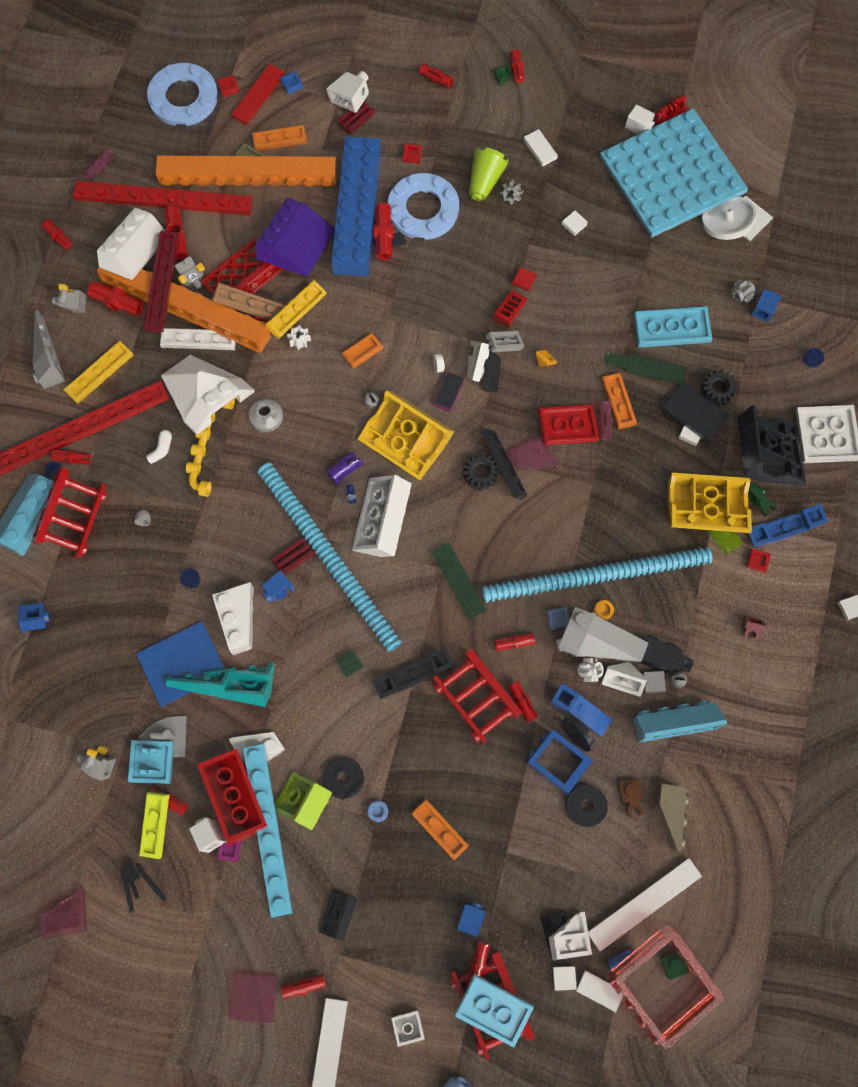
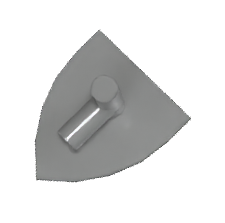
(170, 730)

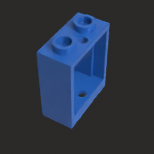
(577, 773)

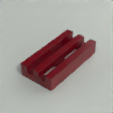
(351, 117)
(276, 559)

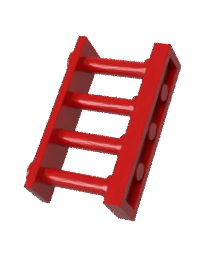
(55, 498)
(496, 694)
(496, 965)

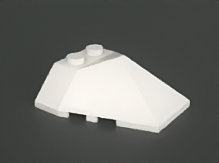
(202, 390)

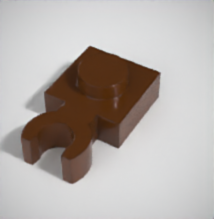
(631, 793)

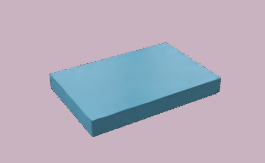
(494, 1010)

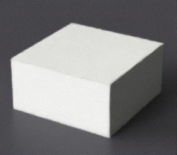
(407, 1028)

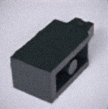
(665, 656)

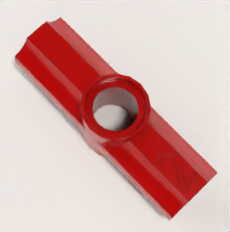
(174, 224)
(383, 231)
(115, 298)

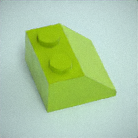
(302, 800)

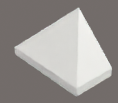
(625, 678)

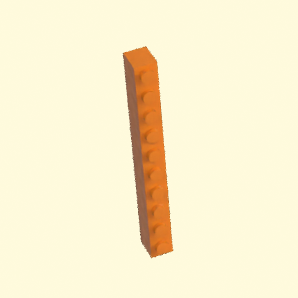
(246, 170)
(197, 309)

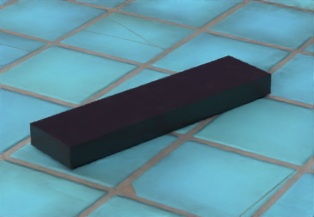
(504, 464)

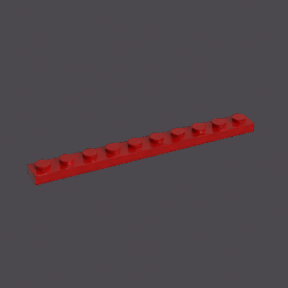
(163, 197)
(82, 427)

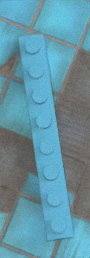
(269, 837)

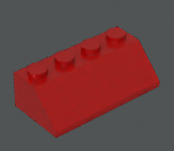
(232, 797)

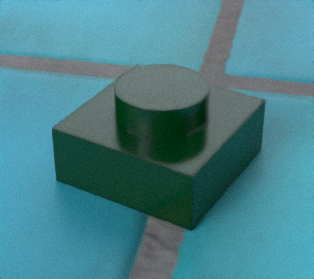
(674, 966)

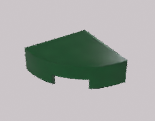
(502, 74)

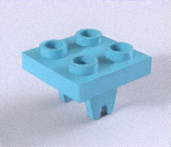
(151, 762)

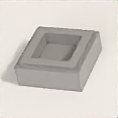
(655, 682)

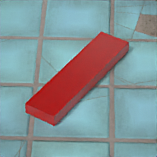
(258, 94)

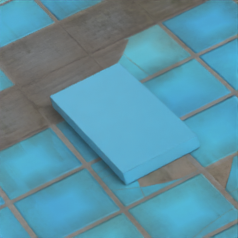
(672, 327)

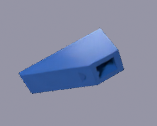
(575, 705)

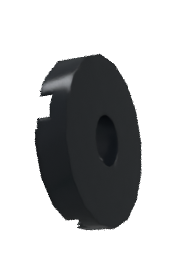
(578, 733)
(339, 766)
(598, 801)

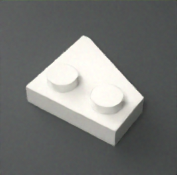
(476, 362)
(272, 744)
(571, 939)

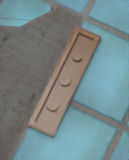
(246, 302)

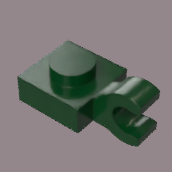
(757, 497)

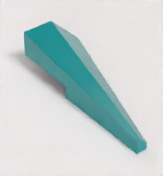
(245, 686)

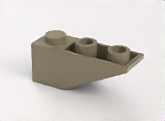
(671, 808)

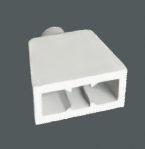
(349, 91)

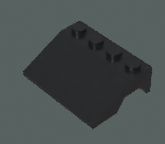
(770, 449)

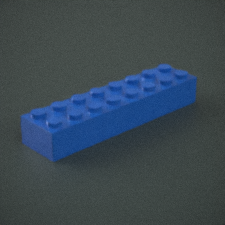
(356, 206)

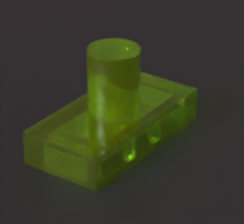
(726, 540)

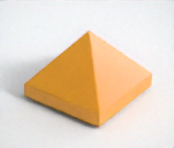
(545, 358)

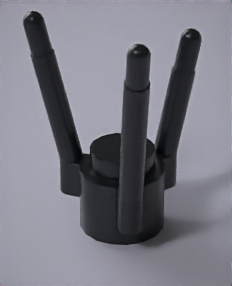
(130, 875)

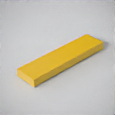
(295, 309)
(98, 372)

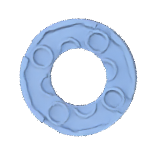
(188, 114)
(427, 228)

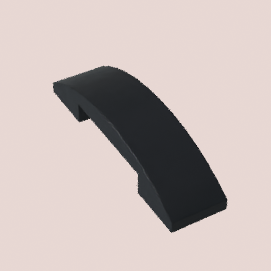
(413, 674)

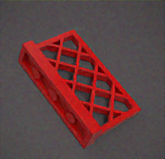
(252, 281)

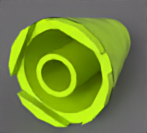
(486, 171)

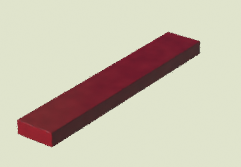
(161, 282)

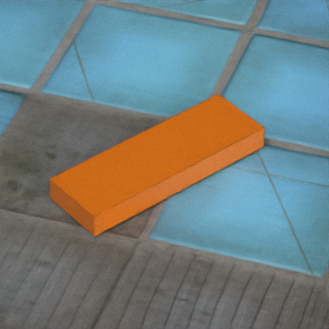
(279, 138)
(619, 401)
(439, 829)

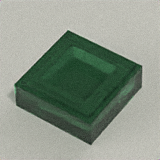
(349, 663)

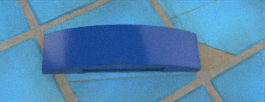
(788, 526)

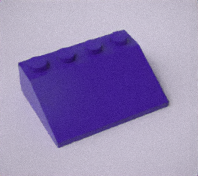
(294, 238)

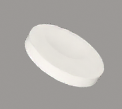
(730, 219)

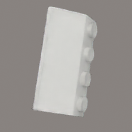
(130, 244)
(382, 516)

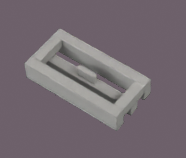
(506, 344)

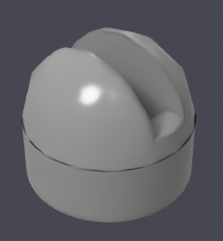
(368, 403)
(143, 518)
(678, 683)

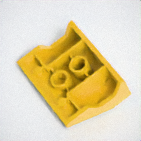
(405, 435)
(709, 502)

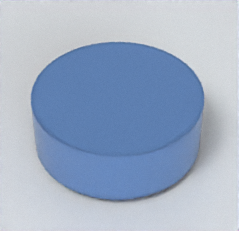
(378, 811)

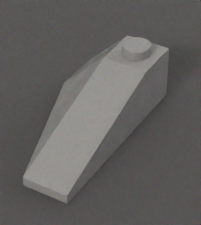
(44, 356)
(598, 638)

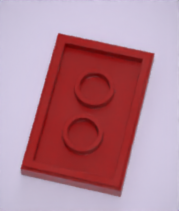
(568, 425)

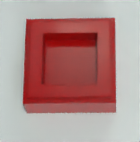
(228, 86)
(412, 153)
(524, 279)
(758, 560)

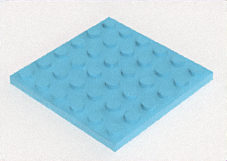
(673, 172)

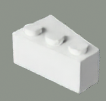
(236, 616)

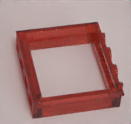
(637, 959)

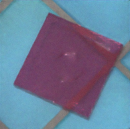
(253, 998)

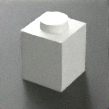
(640, 120)
(207, 834)

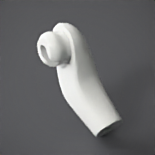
(162, 448)

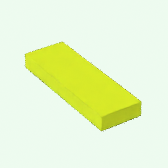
(154, 825)

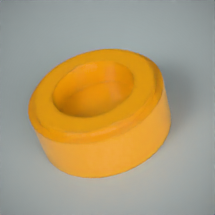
(604, 609)

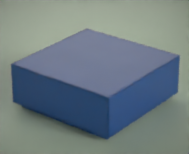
(291, 82)

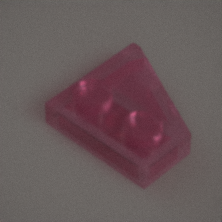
(533, 455)
(66, 917)

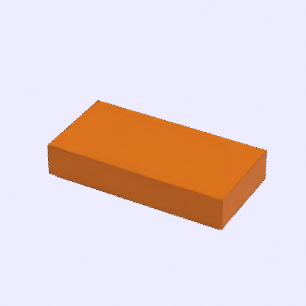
(362, 350)

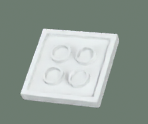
(827, 433)

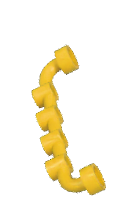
(199, 451)

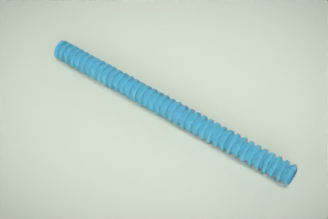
(329, 556)
(597, 574)

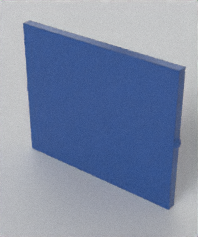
(178, 655)

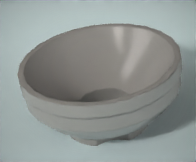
(269, 422)

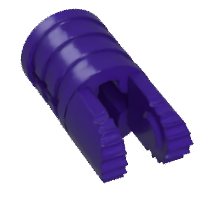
(344, 467)

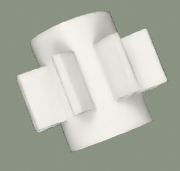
(294, 337)
(590, 669)

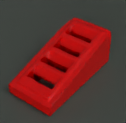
(503, 319)

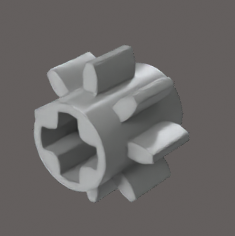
(508, 188)
(743, 291)

